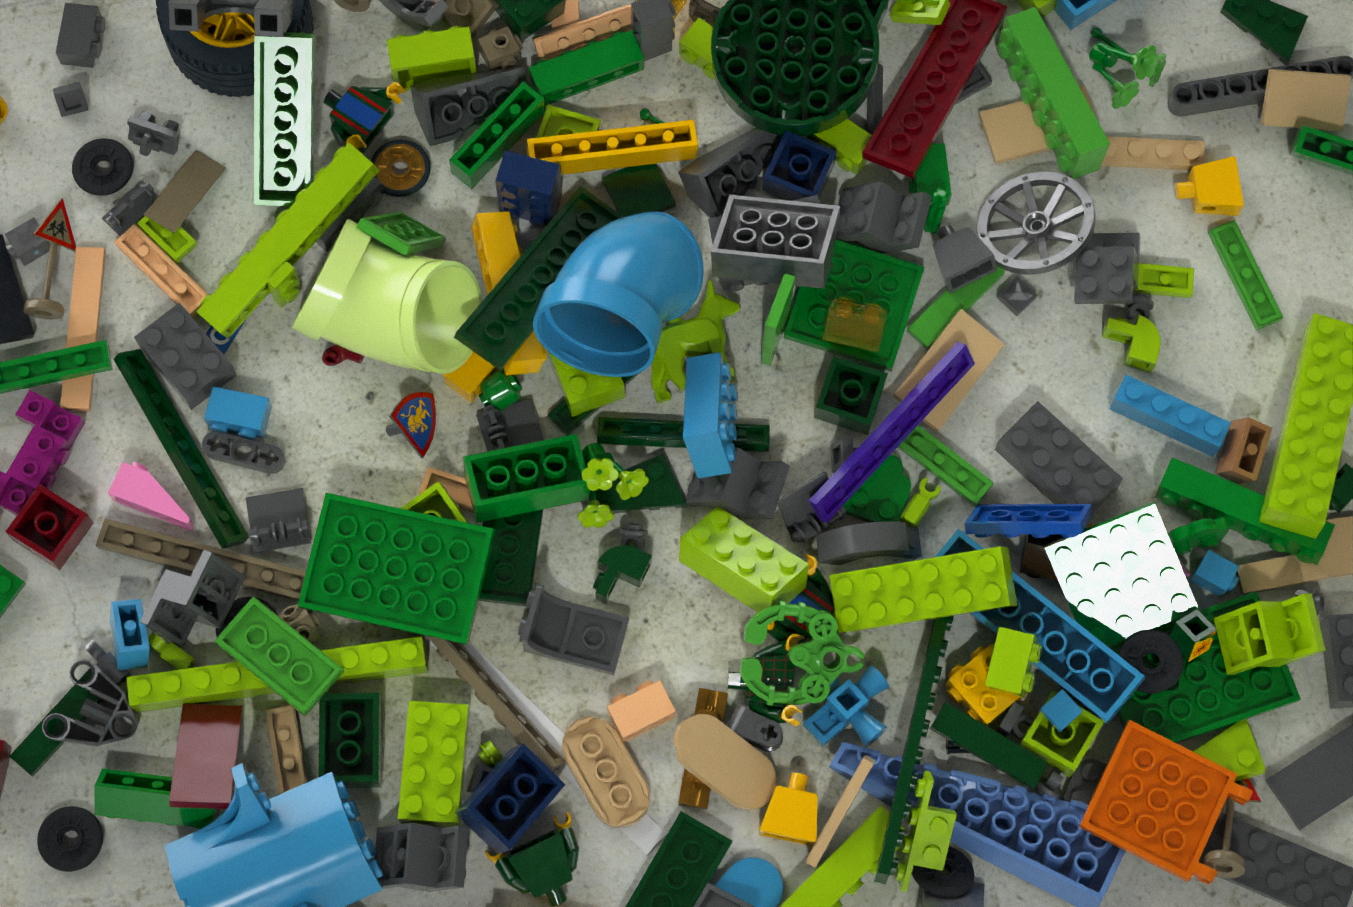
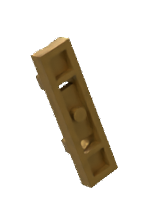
(693, 791)

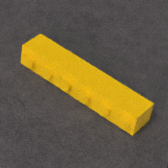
(617, 147)
(497, 252)

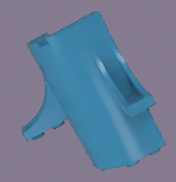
(278, 850)

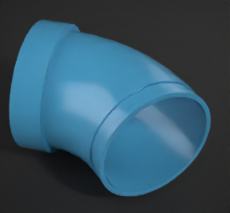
(618, 291)

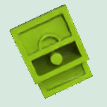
(1269, 634)

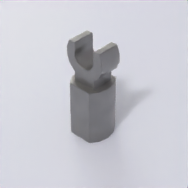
(107, 663)

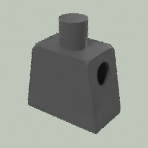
(962, 257)

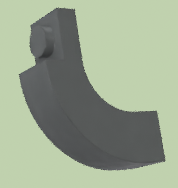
(417, 13)
(868, 540)

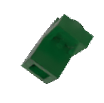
(620, 563)

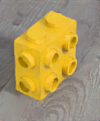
(969, 688)

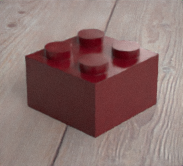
(49, 527)

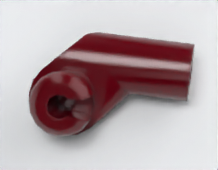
(338, 354)

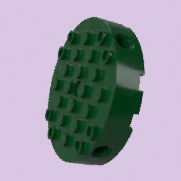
(801, 90)

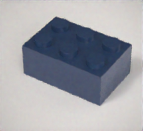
(528, 188)
(510, 799)

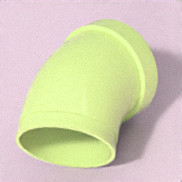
(390, 304)

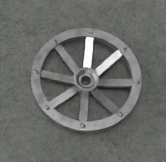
(1037, 225)

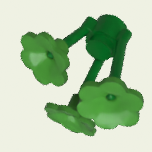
(1145, 63)

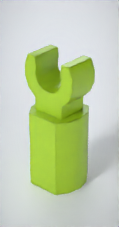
(919, 505)
(171, 653)

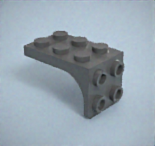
(572, 632)

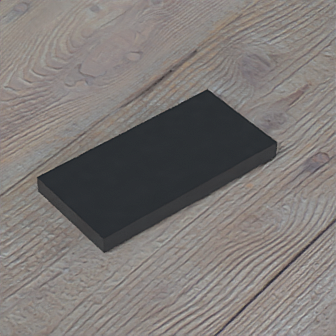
(13, 321)

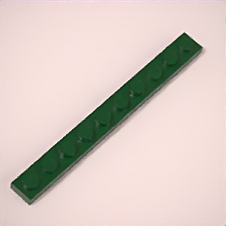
(912, 752)

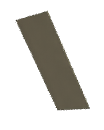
(185, 191)

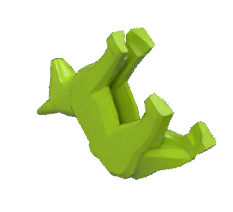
(690, 339)

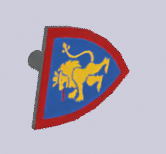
(416, 420)

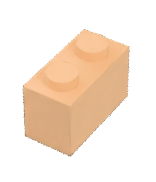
(641, 710)

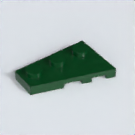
(1269, 22)
(658, 493)

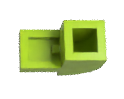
(1141, 337)

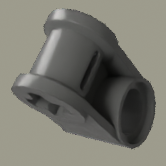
(752, 726)

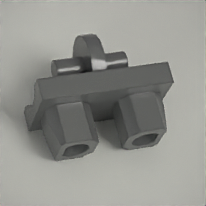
(151, 136)

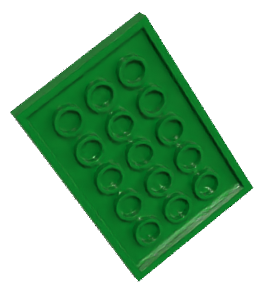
(396, 568)
(1204, 693)

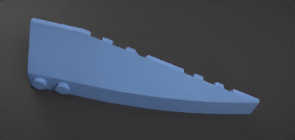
(1006, 826)

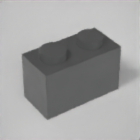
(80, 35)

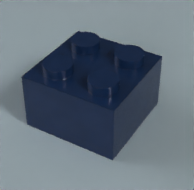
(798, 168)

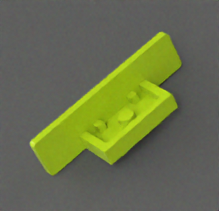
(928, 834)

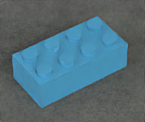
(710, 415)

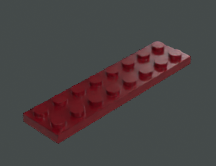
(933, 85)

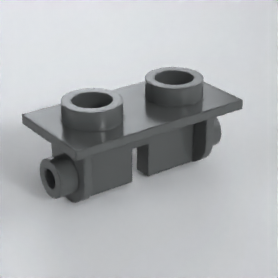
(130, 208)

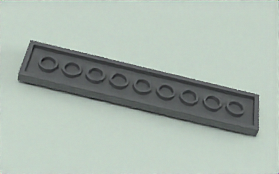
(1273, 864)

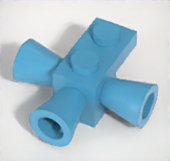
(846, 706)

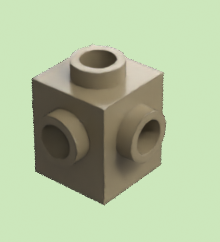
(500, 48)
(302, 621)

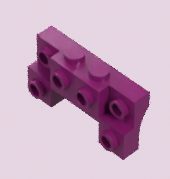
(42, 451)

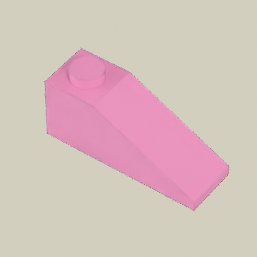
(142, 492)

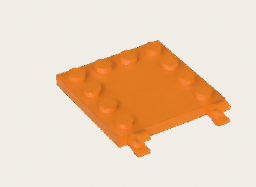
(1161, 802)

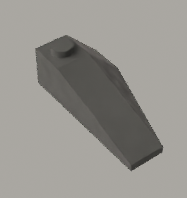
(458, 102)
(728, 170)

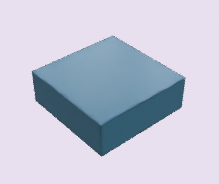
(1061, 710)

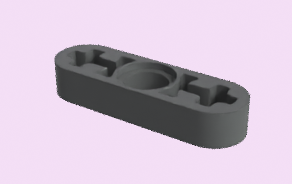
(265, 451)

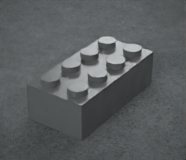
(1057, 460)

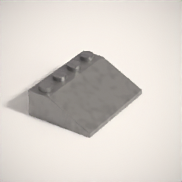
(774, 238)

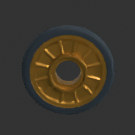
(408, 153)

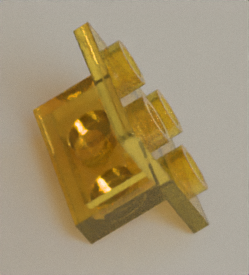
(855, 324)

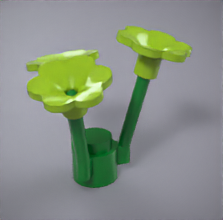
(599, 473)

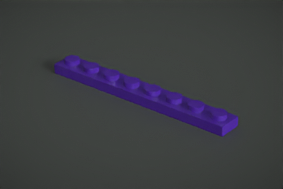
(891, 432)

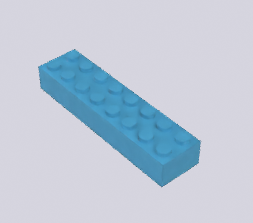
(1069, 652)

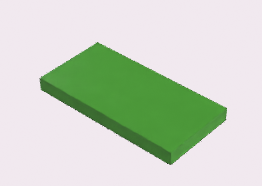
(401, 232)
(777, 319)
(279, 656)

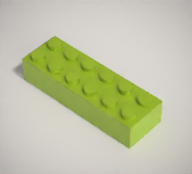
(923, 589)

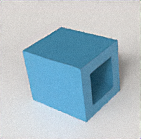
(1215, 574)

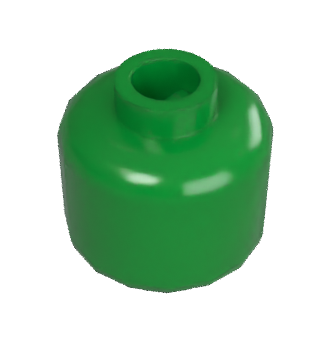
(500, 390)

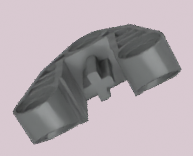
(105, 689)

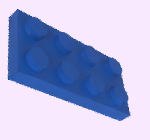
(1028, 519)

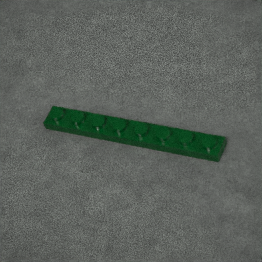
(181, 448)

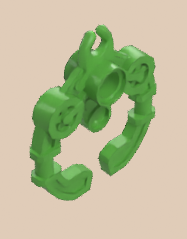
(809, 655)

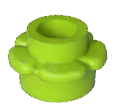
(490, 753)

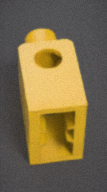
(1213, 188)
(792, 813)

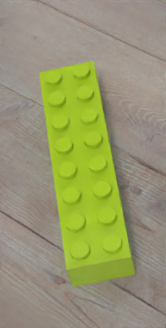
(1312, 429)

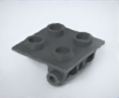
(509, 427)
(799, 515)
(278, 520)

